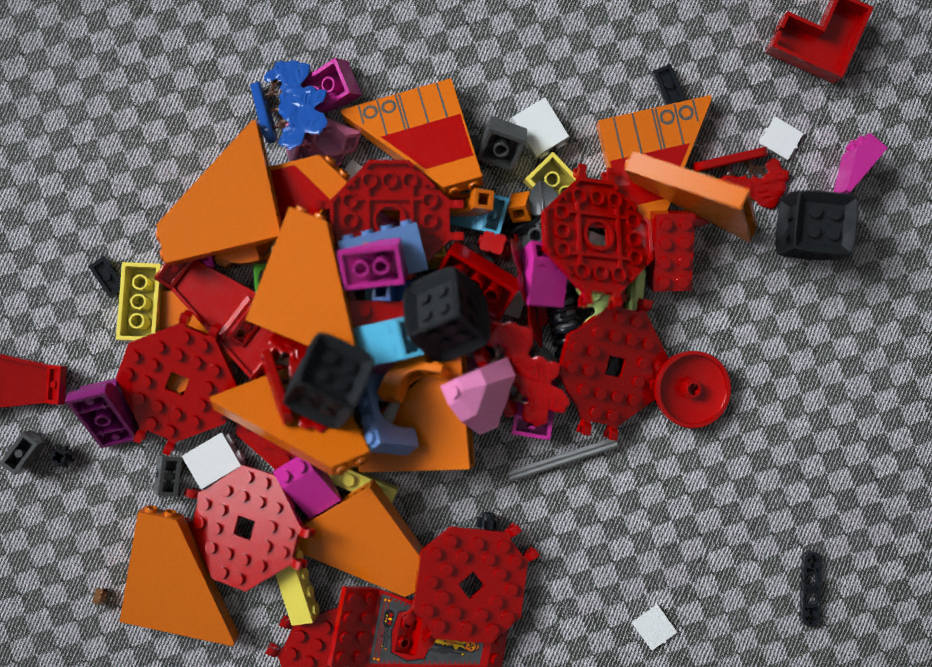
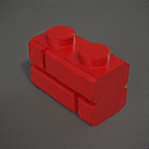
(495, 245)

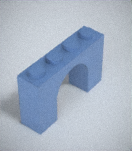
(410, 237)
(379, 433)

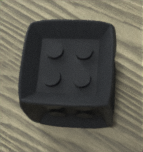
(817, 225)
(446, 314)
(329, 381)

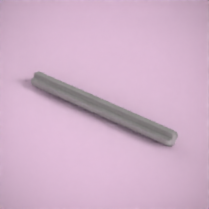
(562, 459)

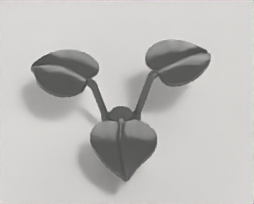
(539, 199)

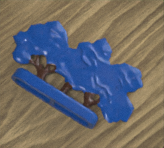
(295, 106)

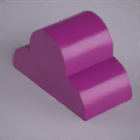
(104, 412)

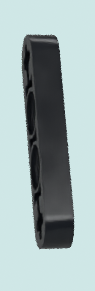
(814, 588)

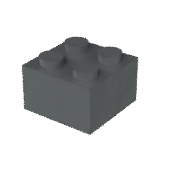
(501, 143)

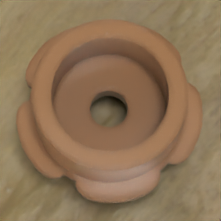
(99, 596)

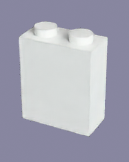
(543, 129)
(214, 459)

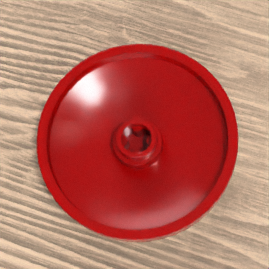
(692, 389)

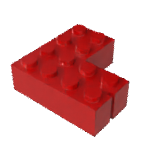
(822, 47)

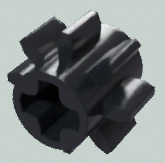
(56, 459)
(488, 521)

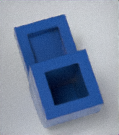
(389, 293)

